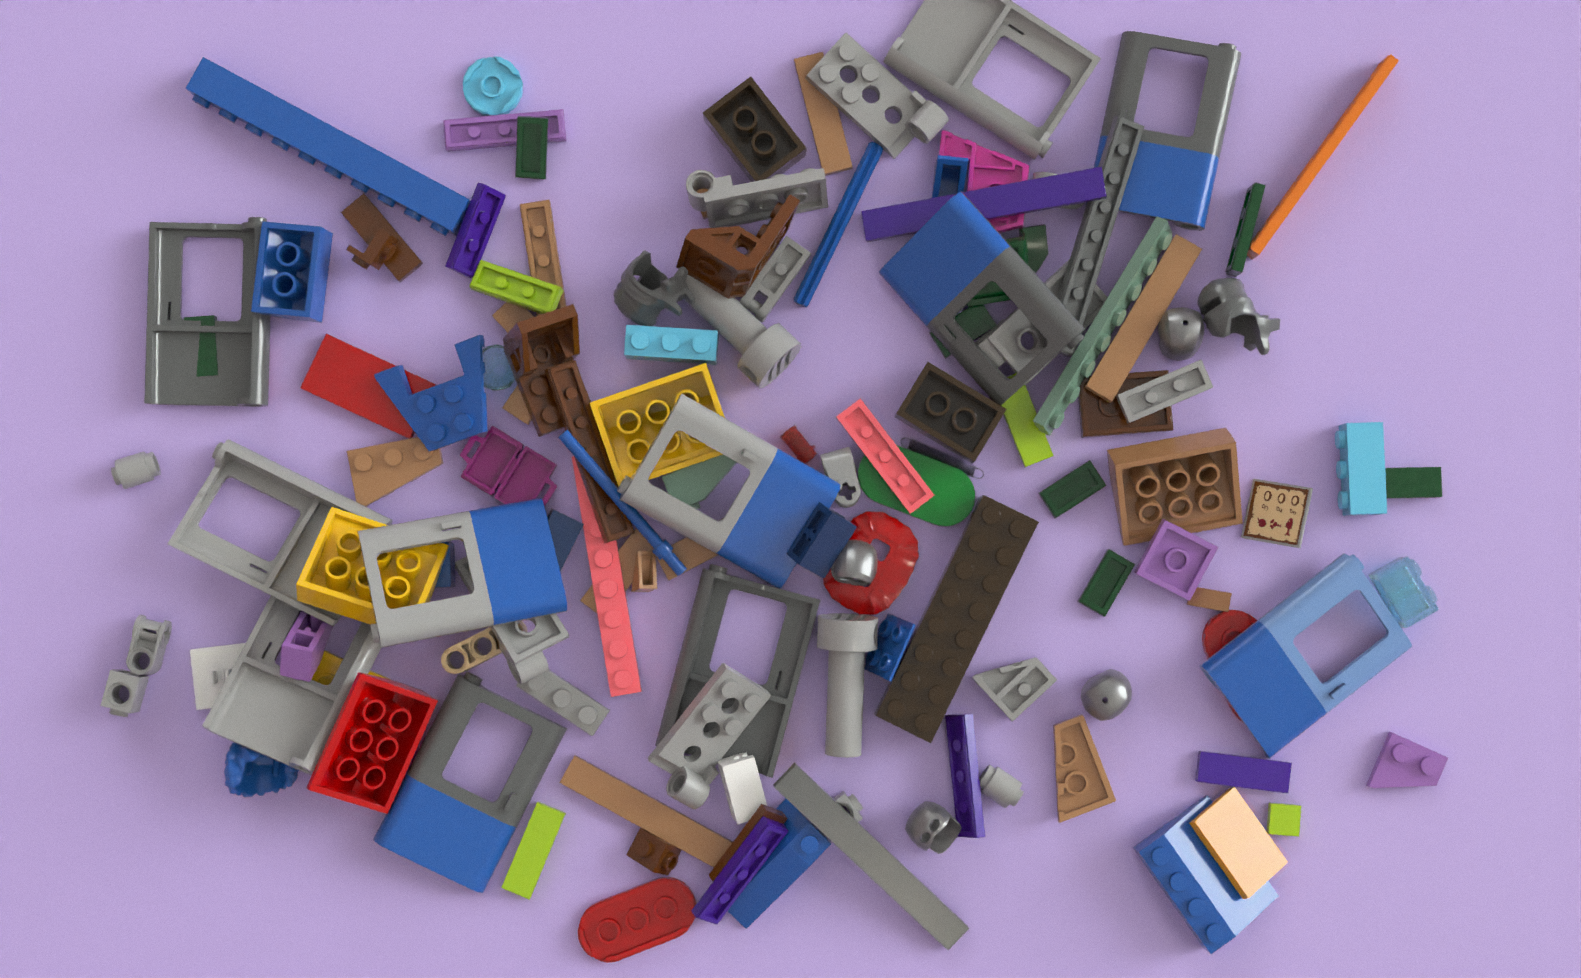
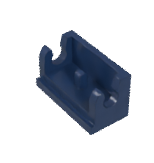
(564, 534)
(821, 540)

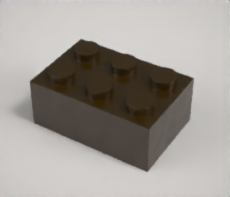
(754, 132)
(950, 413)

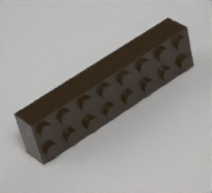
(956, 618)

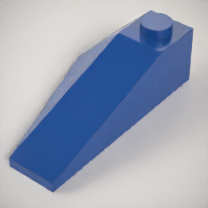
(783, 867)

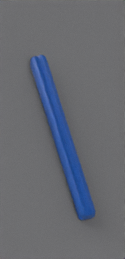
(838, 224)

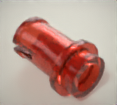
(798, 445)

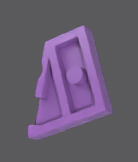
(1406, 765)

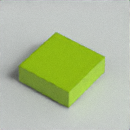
(1283, 819)

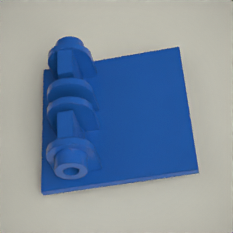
(891, 644)

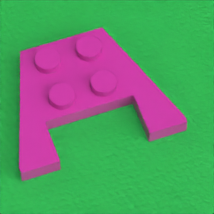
(987, 170)

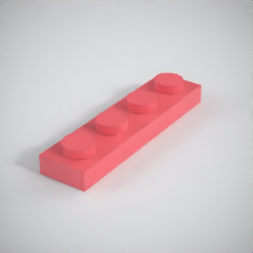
(885, 456)

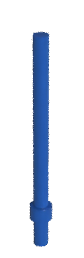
(661, 548)

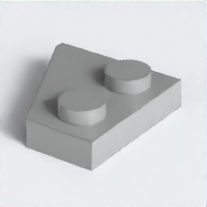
(1015, 685)

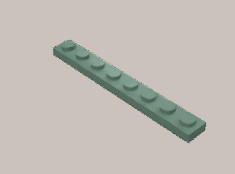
(1099, 333)

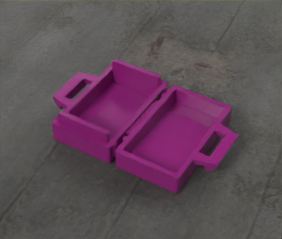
(497, 464)

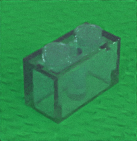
(1404, 591)

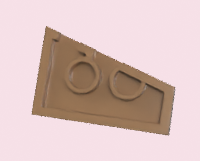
(388, 466)
(1078, 770)

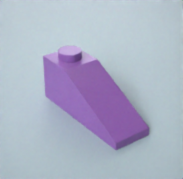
(304, 647)

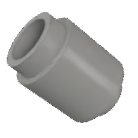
(135, 469)
(1000, 786)

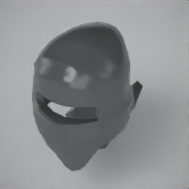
(646, 297)
(1231, 311)

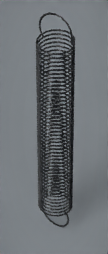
(931, 456)

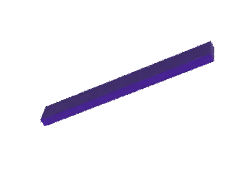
(992, 202)

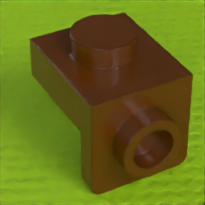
(379, 250)
(653, 852)

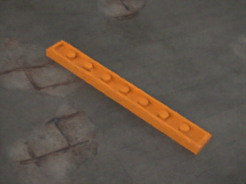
(1321, 156)

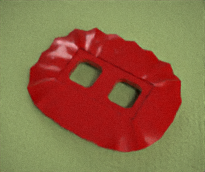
(891, 573)

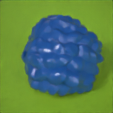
(254, 773)

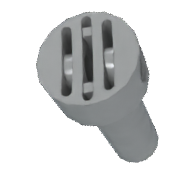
(763, 350)
(847, 640)

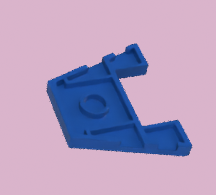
(447, 410)

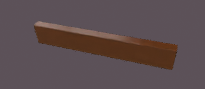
(579, 420)

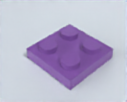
(1176, 559)

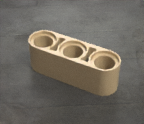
(471, 654)

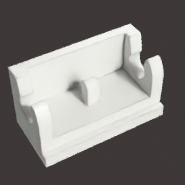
(741, 786)

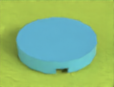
(492, 86)

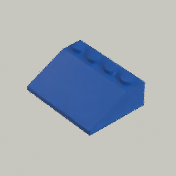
(1198, 883)

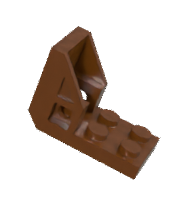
(713, 254)
(534, 347)

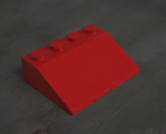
(372, 742)

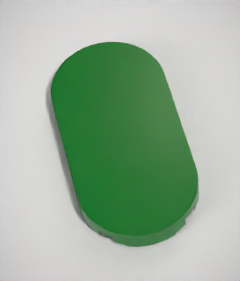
(950, 485)

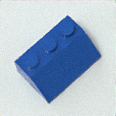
(292, 271)

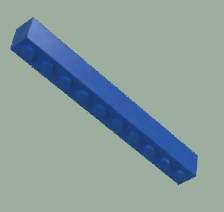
(329, 146)

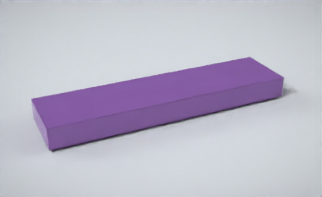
(496, 130)

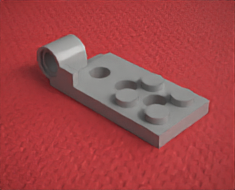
(917, 115)
(754, 200)
(1004, 342)
(522, 648)
(695, 772)

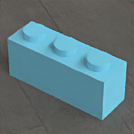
(671, 344)
(1361, 469)

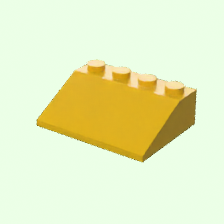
(635, 416)
(337, 575)

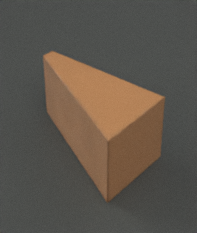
(644, 572)
(1210, 599)

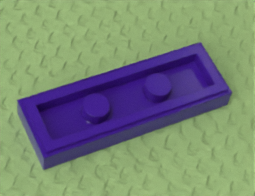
(475, 230)
(1243, 772)

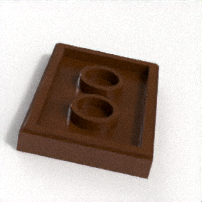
(1107, 418)

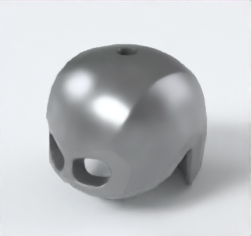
(1179, 340)
(856, 561)
(1111, 685)
(932, 827)

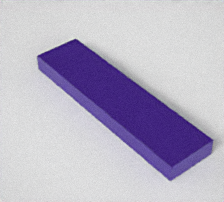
(965, 775)
(739, 870)

